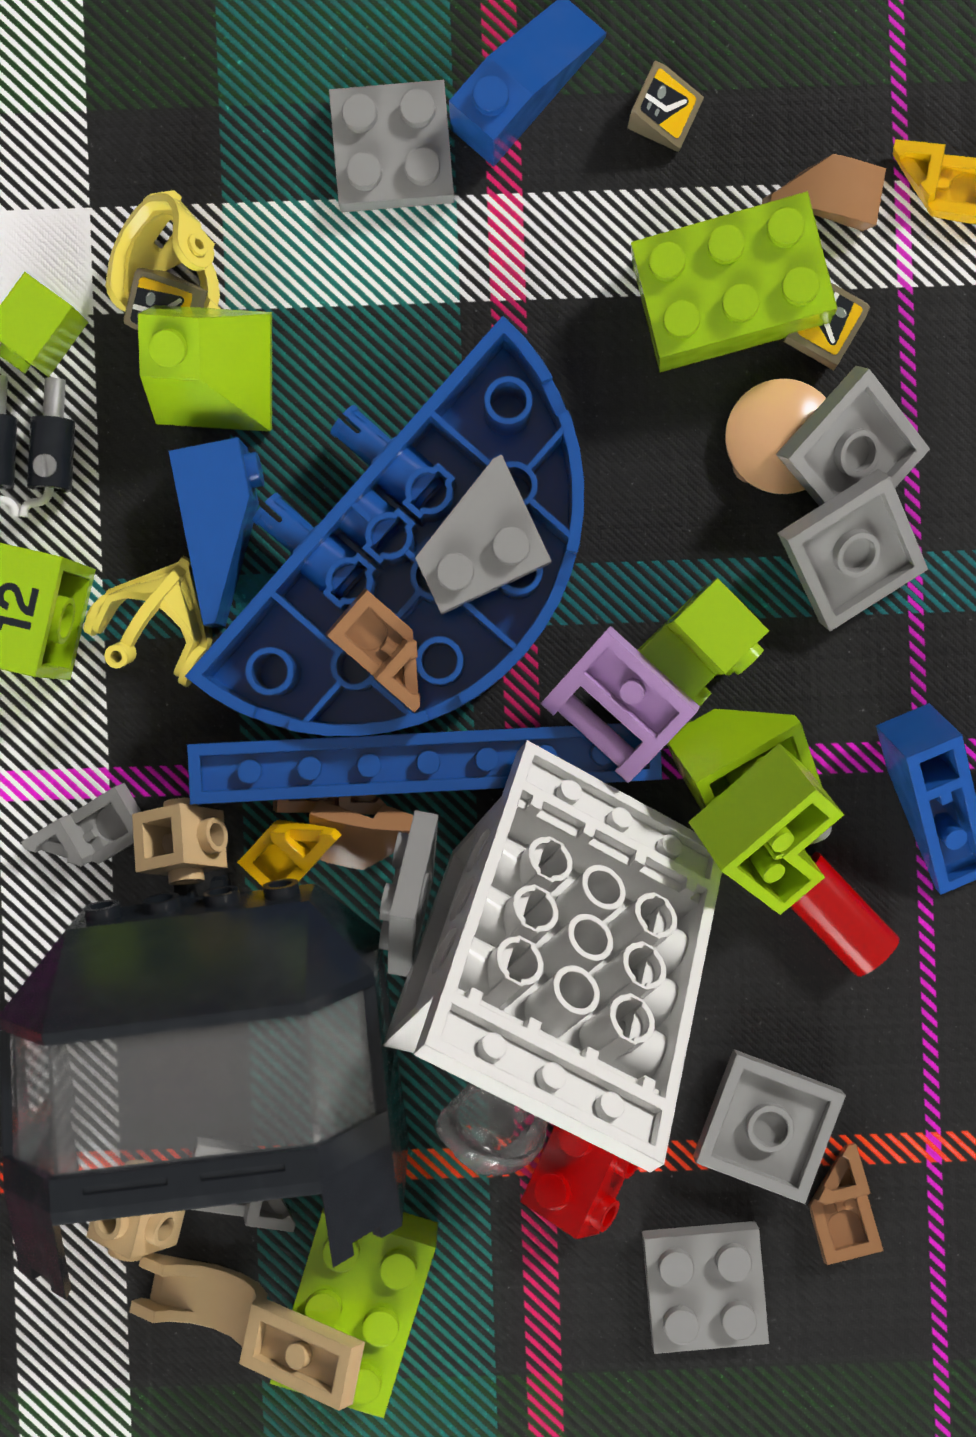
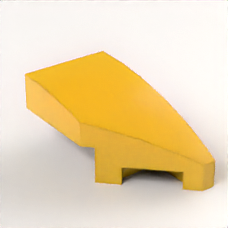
(940, 180)
(287, 850)

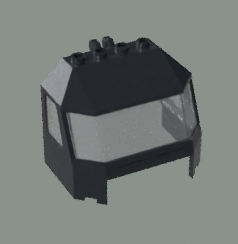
(202, 1066)

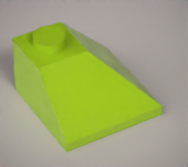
(207, 366)
(727, 743)

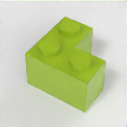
(706, 639)
(764, 825)

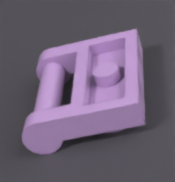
(632, 693)

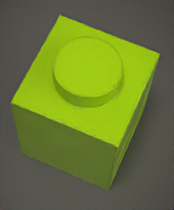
(37, 326)

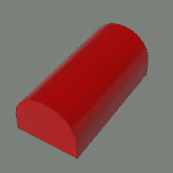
(845, 922)

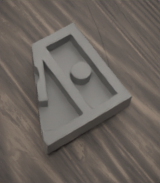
(482, 542)

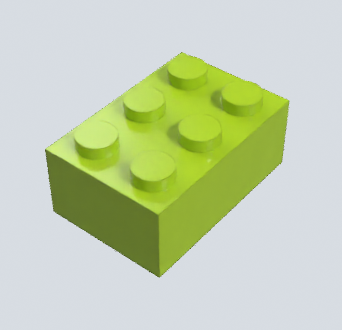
(733, 281)
(370, 1299)

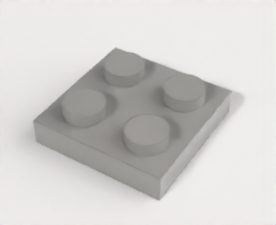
(391, 146)
(851, 438)
(853, 550)
(407, 898)
(769, 1126)
(705, 1287)

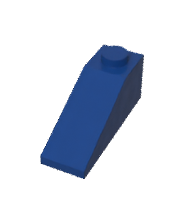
(522, 79)
(217, 508)
(935, 791)

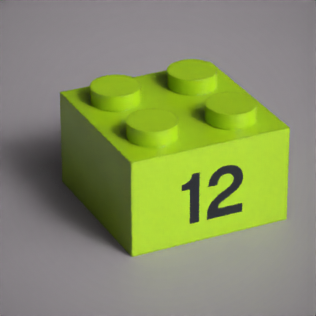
(41, 611)

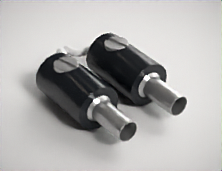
(49, 448)

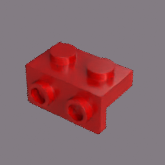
(576, 1185)

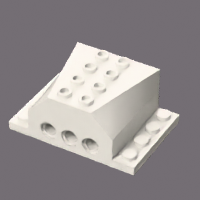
(566, 958)

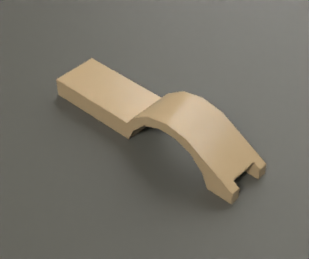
(272, 1337)

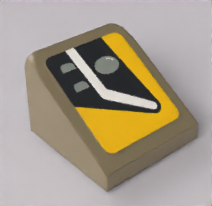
(665, 107)
(160, 288)
(831, 340)

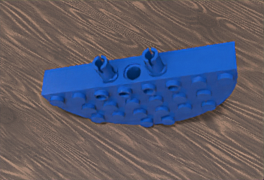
(276, 651)

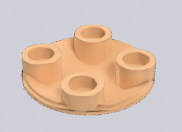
(762, 425)

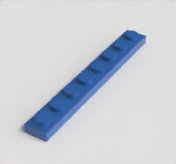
(387, 763)

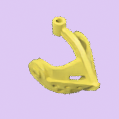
(137, 247)
(171, 591)

